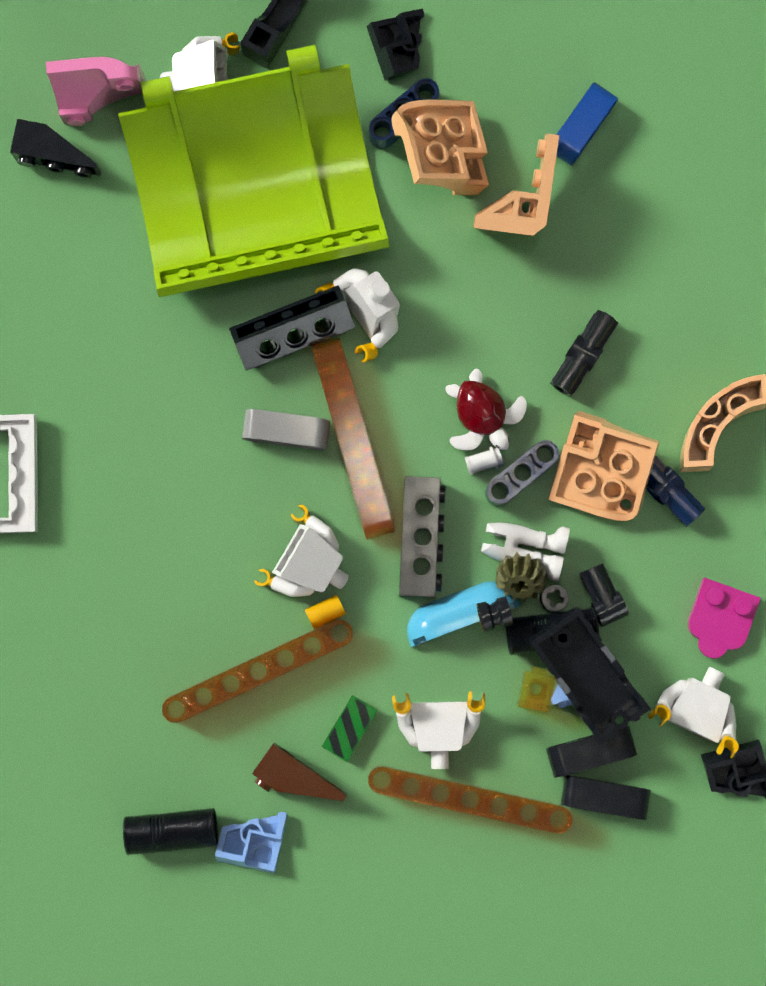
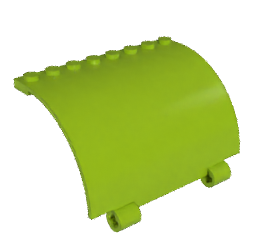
(252, 174)

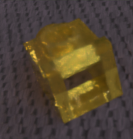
(536, 701)

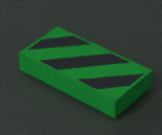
(349, 728)

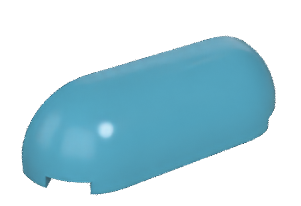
(452, 612)

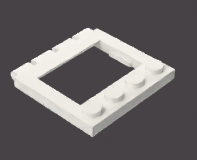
(22, 473)

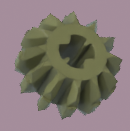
(521, 576)

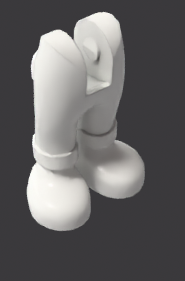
(523, 535)

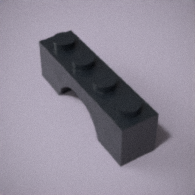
(270, 30)

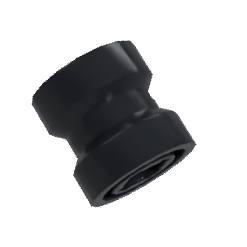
(495, 614)

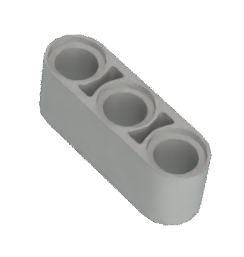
(285, 429)

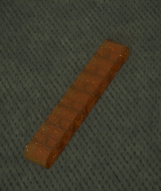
(353, 439)
(243, 673)
(481, 808)

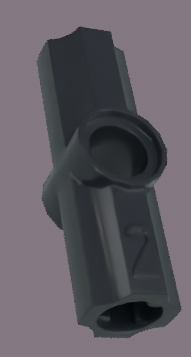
(584, 353)

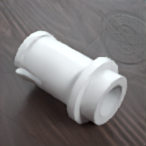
(484, 460)

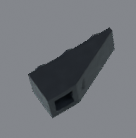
(41, 145)

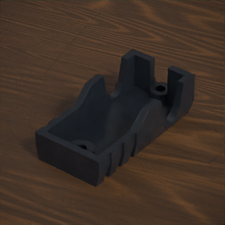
(588, 674)

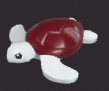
(483, 413)

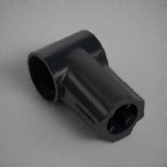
(605, 599)

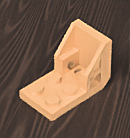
(507, 212)

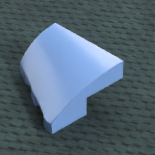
(252, 843)

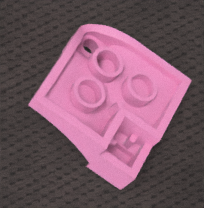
(90, 84)

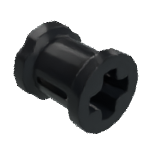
(562, 594)

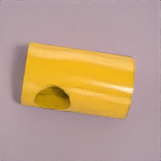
(325, 611)

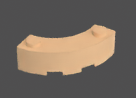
(720, 410)

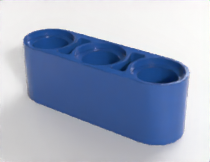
(584, 122)

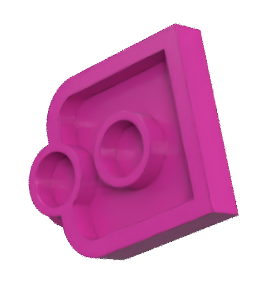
(721, 617)

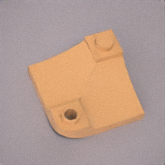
(443, 144)
(602, 468)

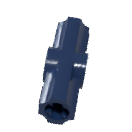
(669, 490)

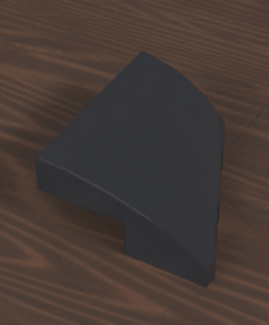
(397, 43)
(741, 774)

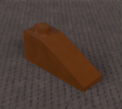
(290, 775)

